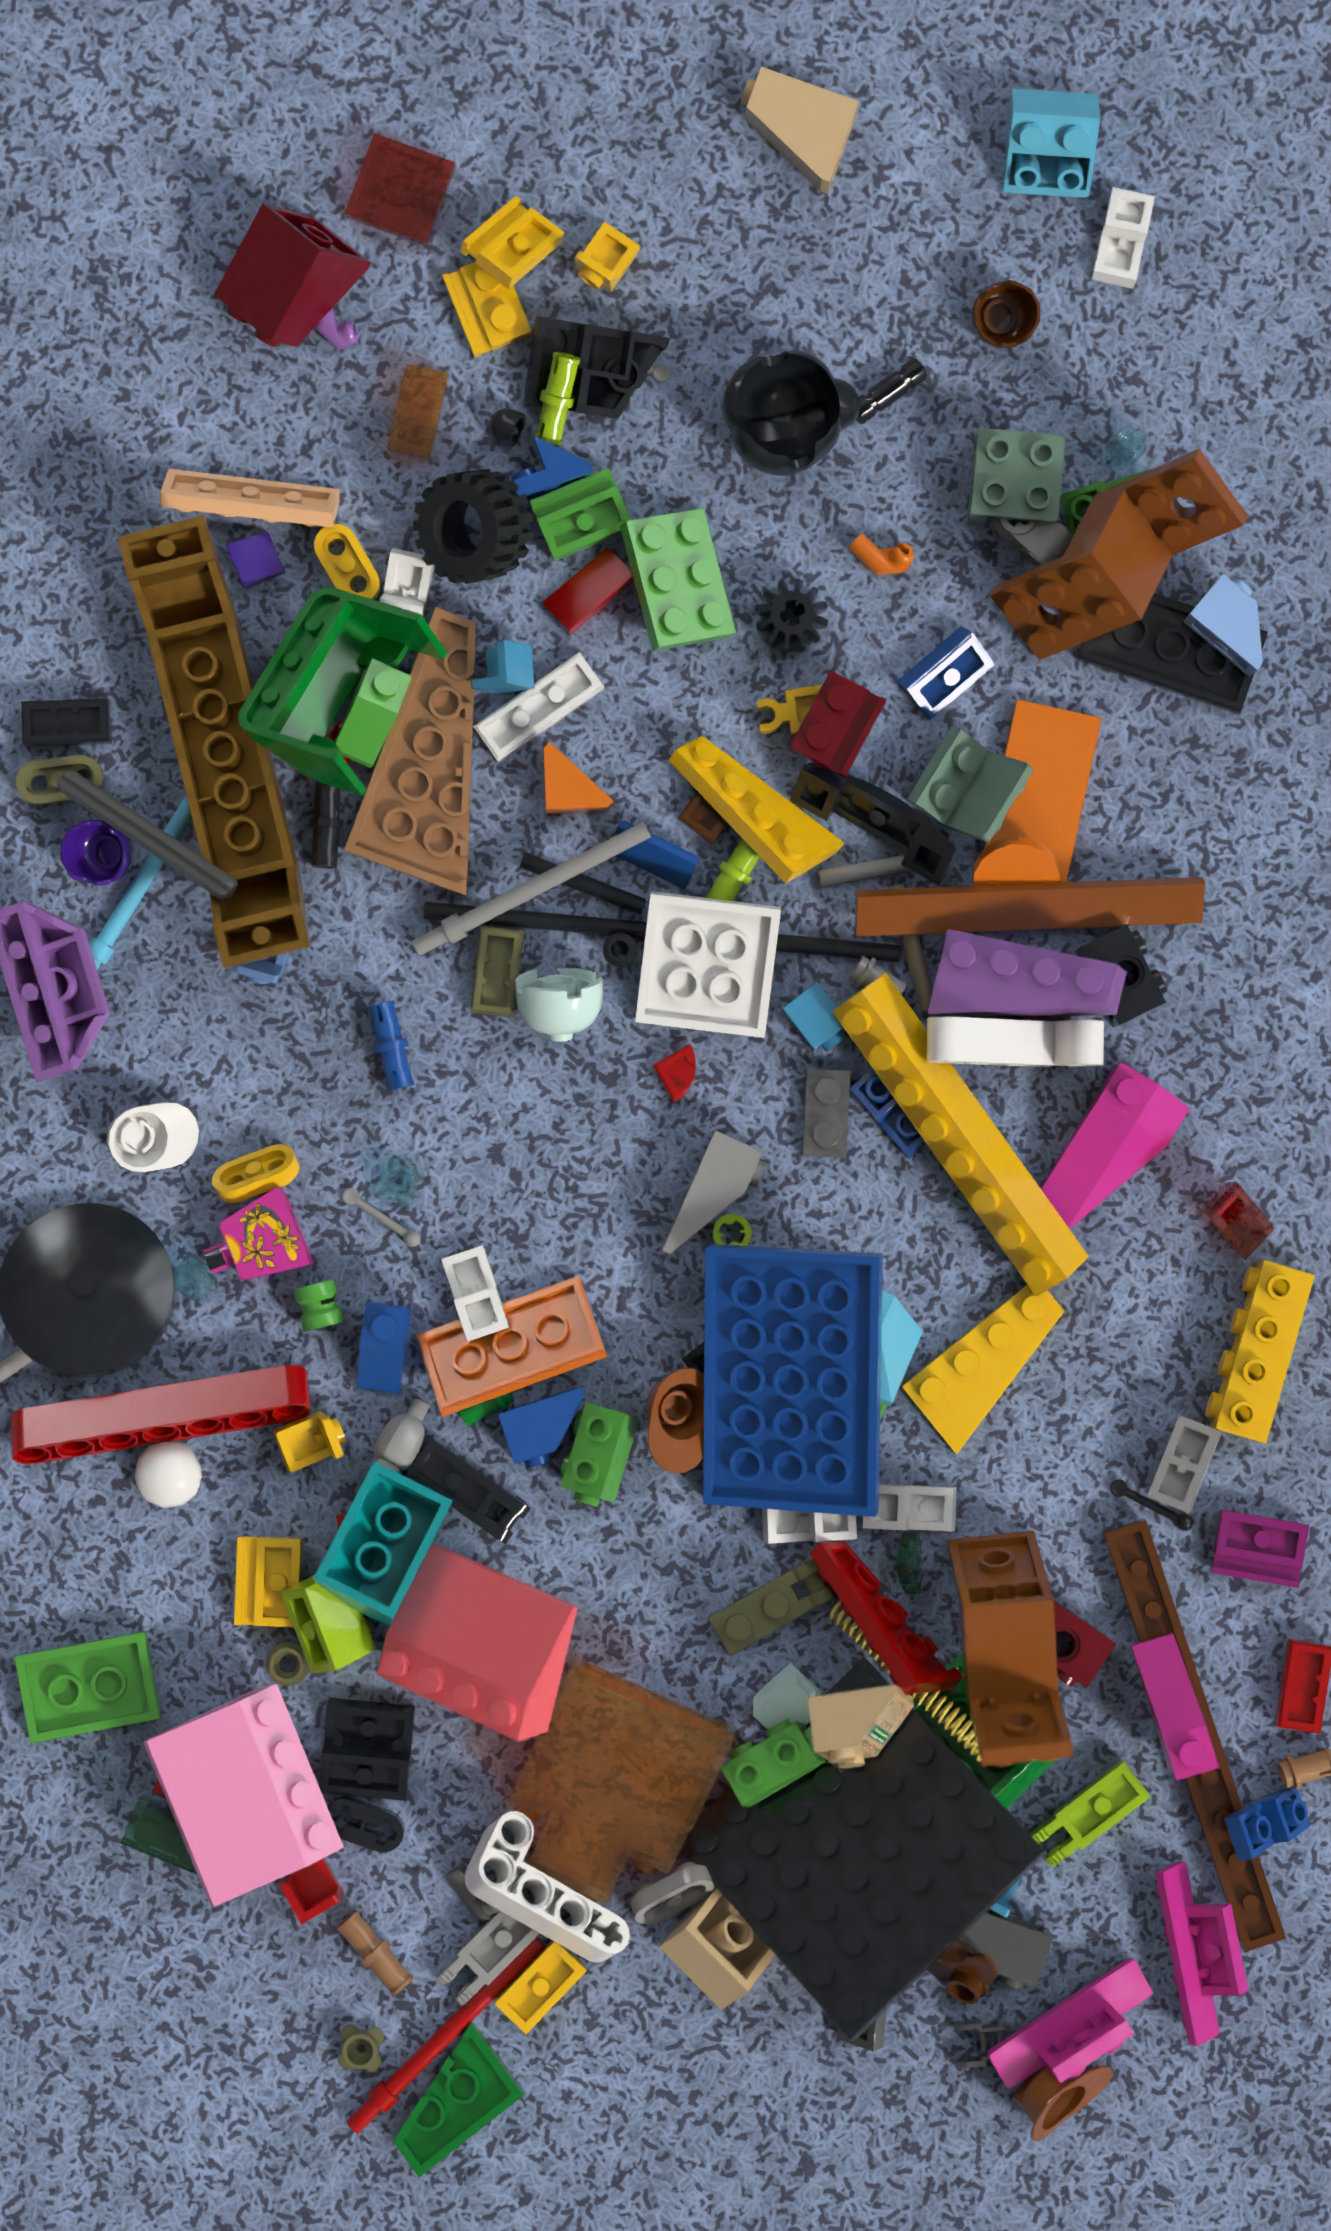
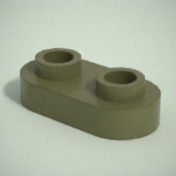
(53, 770)

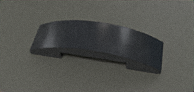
(879, 814)

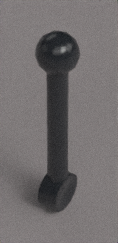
(1119, 1488)

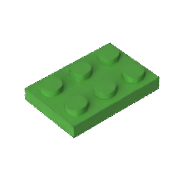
(677, 579)
(88, 1686)

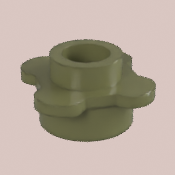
(351, 2057)

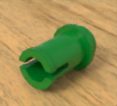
(479, 1411)

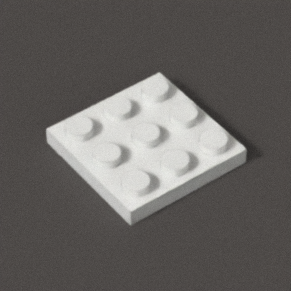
(707, 964)

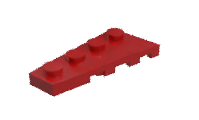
(883, 1622)

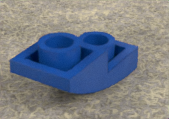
(888, 1113)
(1266, 1822)

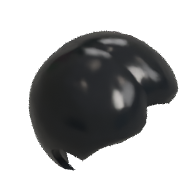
(781, 387)

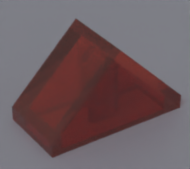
(1236, 1219)

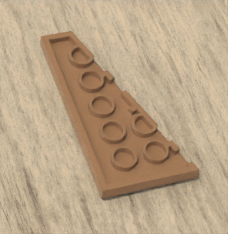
(421, 785)

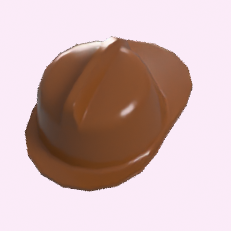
(677, 1420)
(1051, 2102)

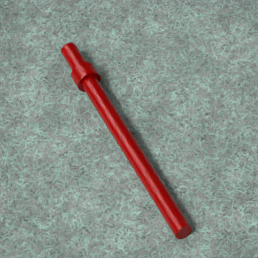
(386, 2093)

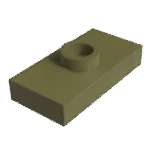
(496, 971)

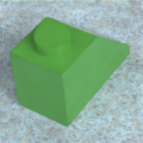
(371, 712)

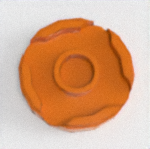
(1016, 863)

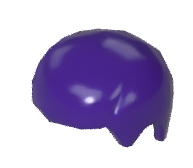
(81, 852)

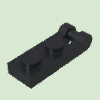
(468, 1488)

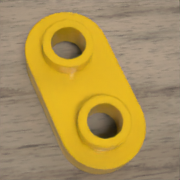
(350, 564)
(255, 1173)

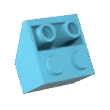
(1051, 143)

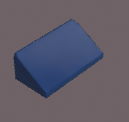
(946, 672)
(660, 858)

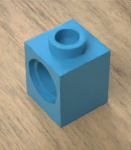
(814, 1019)

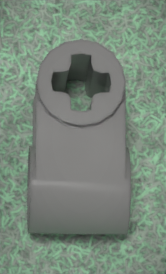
(1035, 540)

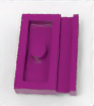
(1259, 1548)

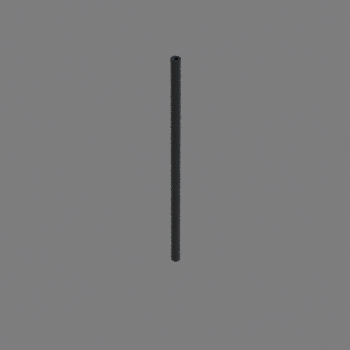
(637, 929)

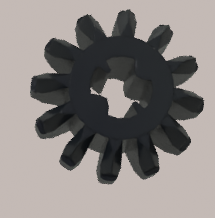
(776, 610)

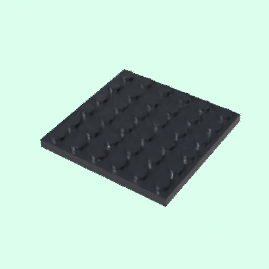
(866, 1866)

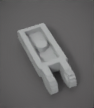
(489, 1952)

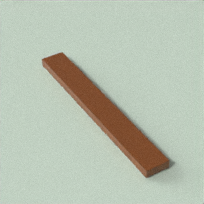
(1029, 906)

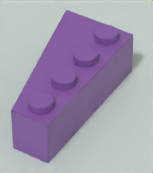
(1011, 979)

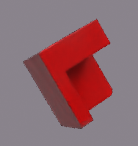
(311, 1890)

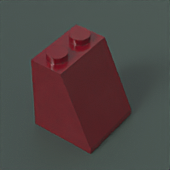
(288, 275)

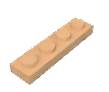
(250, 498)

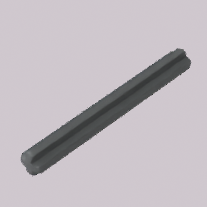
(147, 835)

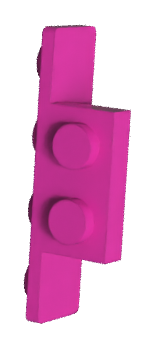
(1202, 1952)
(1074, 2029)

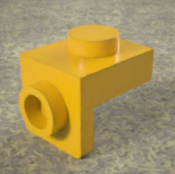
(606, 258)
(309, 1440)

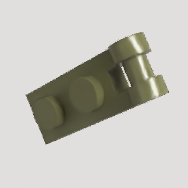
(770, 1607)

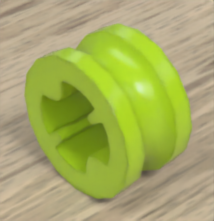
(729, 1219)

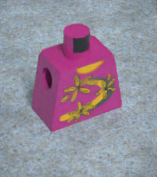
(260, 1239)

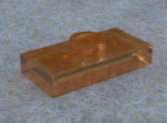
(418, 411)

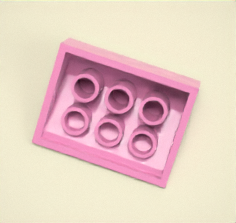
(243, 1794)

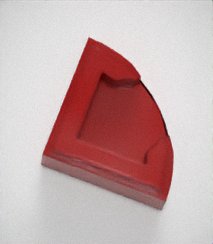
(677, 1072)

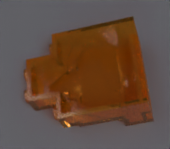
(616, 1779)

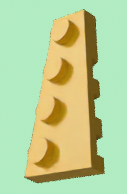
(762, 817)
(977, 1369)

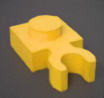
(792, 712)

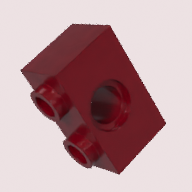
(1087, 1648)

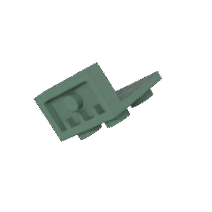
(1015, 476)
(969, 786)

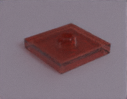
(400, 189)

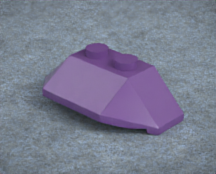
(51, 987)

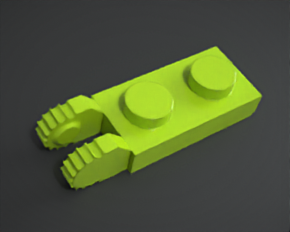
(1092, 1811)

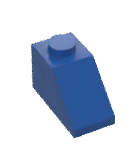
(383, 1346)
(539, 1426)

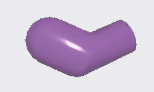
(337, 334)

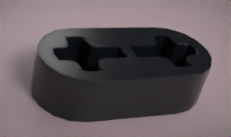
(368, 1814)

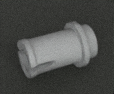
(867, 971)

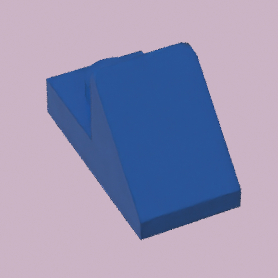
(559, 470)

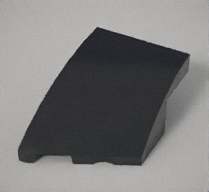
(609, 369)

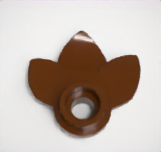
(964, 1972)

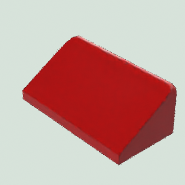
(589, 591)

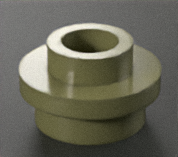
(275, 1669)

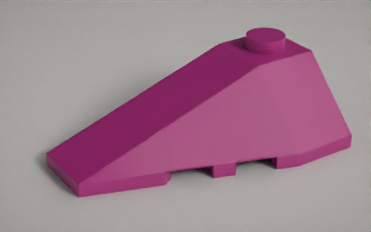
(1115, 1139)

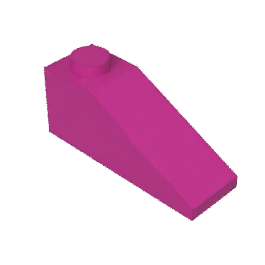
(1174, 1707)

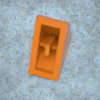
(569, 788)

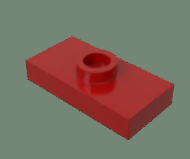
(1303, 1686)

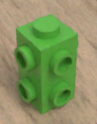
(598, 1454)
(772, 1764)

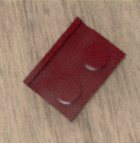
(837, 724)

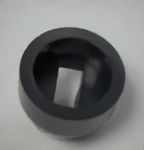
(503, 424)

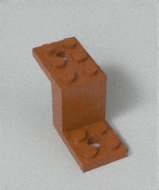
(1119, 555)
(1009, 1649)

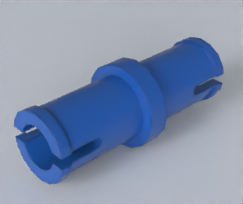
(390, 1045)

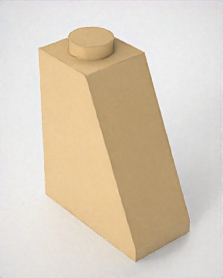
(801, 122)

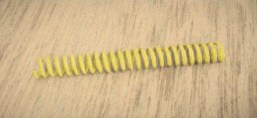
(928, 1701)

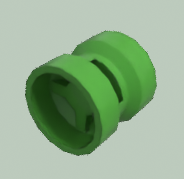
(318, 1305)

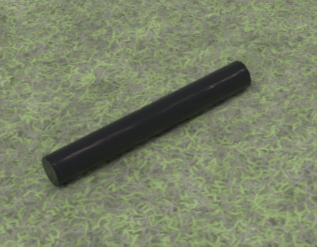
(587, 885)

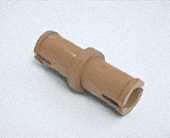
(375, 1953)

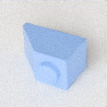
(1230, 623)

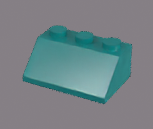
(382, 1543)

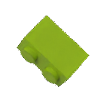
(326, 1627)

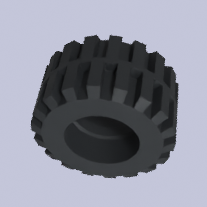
(444, 533)

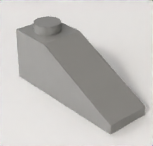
(719, 1181)

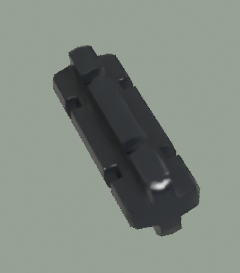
(890, 389)

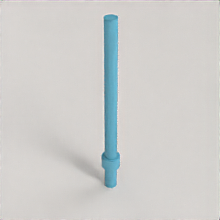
(102, 945)

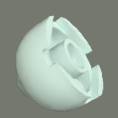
(559, 1002)

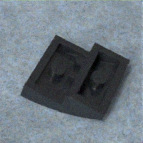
(367, 1749)

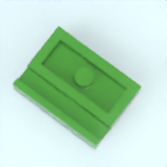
(580, 514)

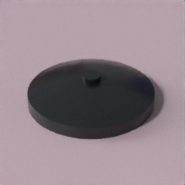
(86, 1290)

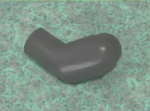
(478, 1907)

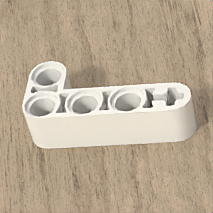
(1015, 1042)
(548, 1894)

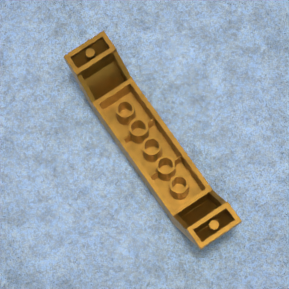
(223, 770)

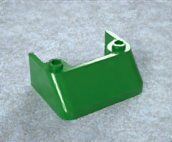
(318, 670)

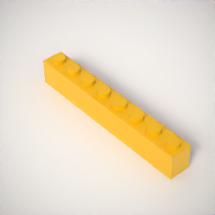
(961, 1136)

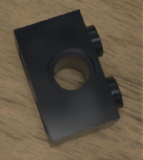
(1128, 948)

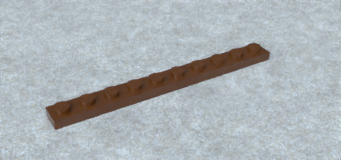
(1214, 1790)

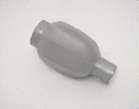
(402, 1438)

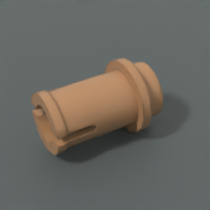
(1304, 1768)

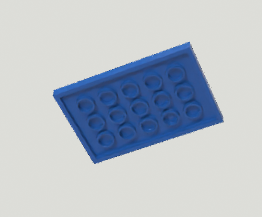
(792, 1379)

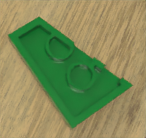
(460, 2101)

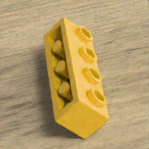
(1260, 1350)

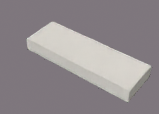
(539, 707)

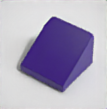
(255, 559)

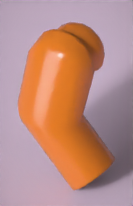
(884, 560)

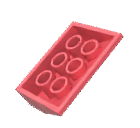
(479, 1644)

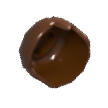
(996, 304)

